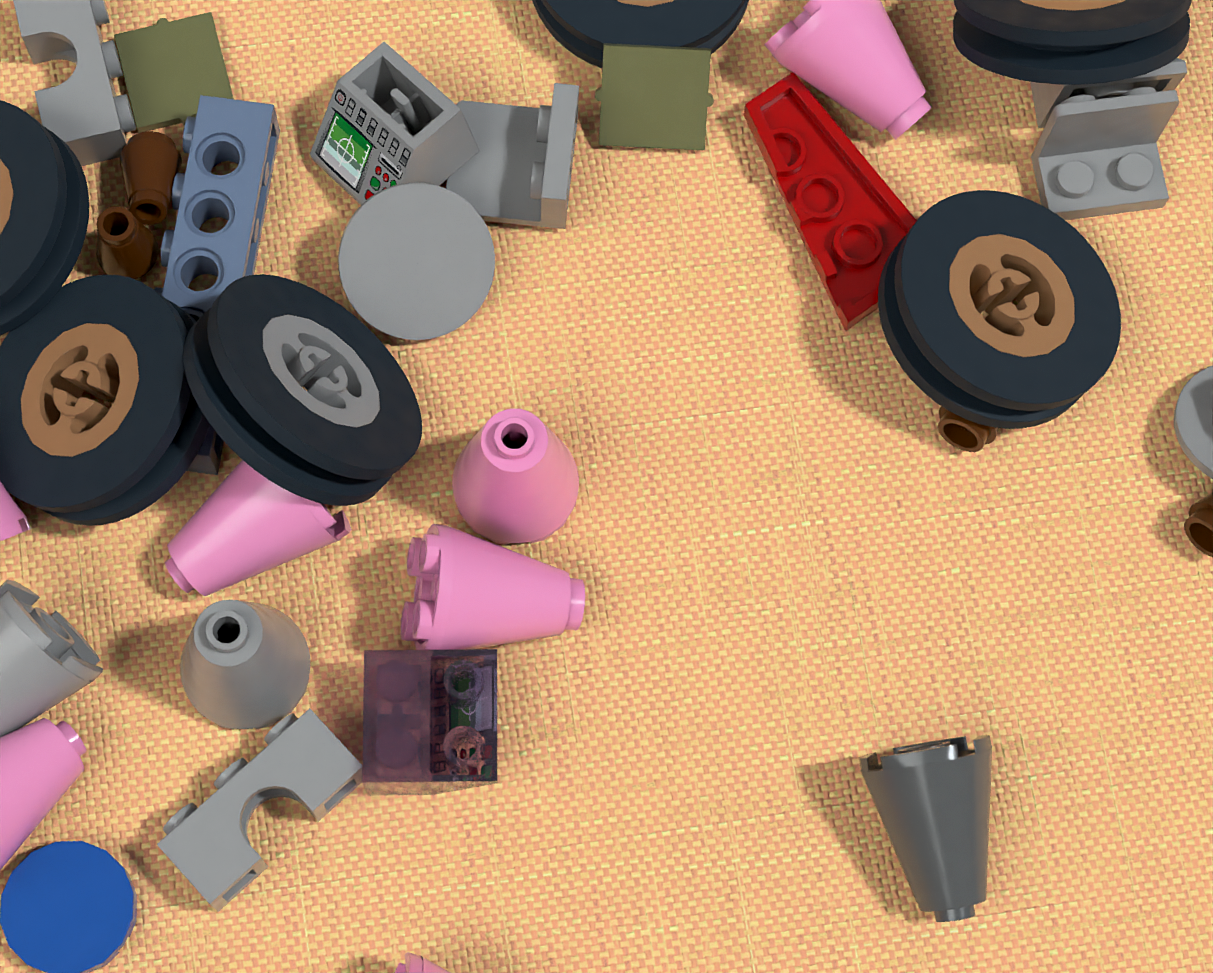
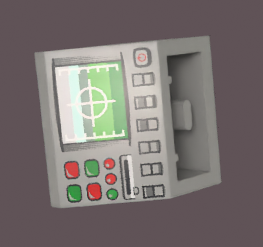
(390, 128)

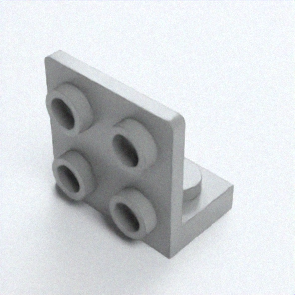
(1104, 154)
(521, 161)

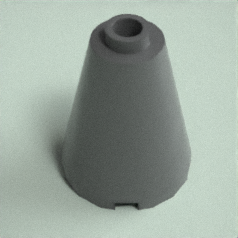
(937, 819)

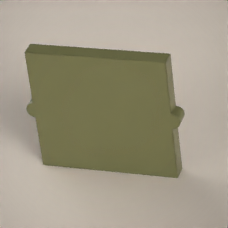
(171, 68)
(654, 96)

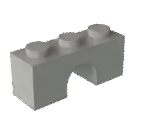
(84, 106)
(212, 840)

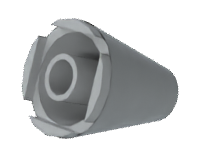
(39, 658)
(244, 665)

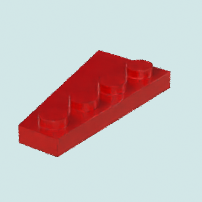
(832, 194)

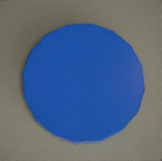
(68, 908)

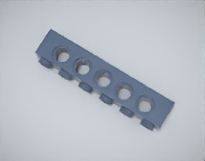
(219, 133)

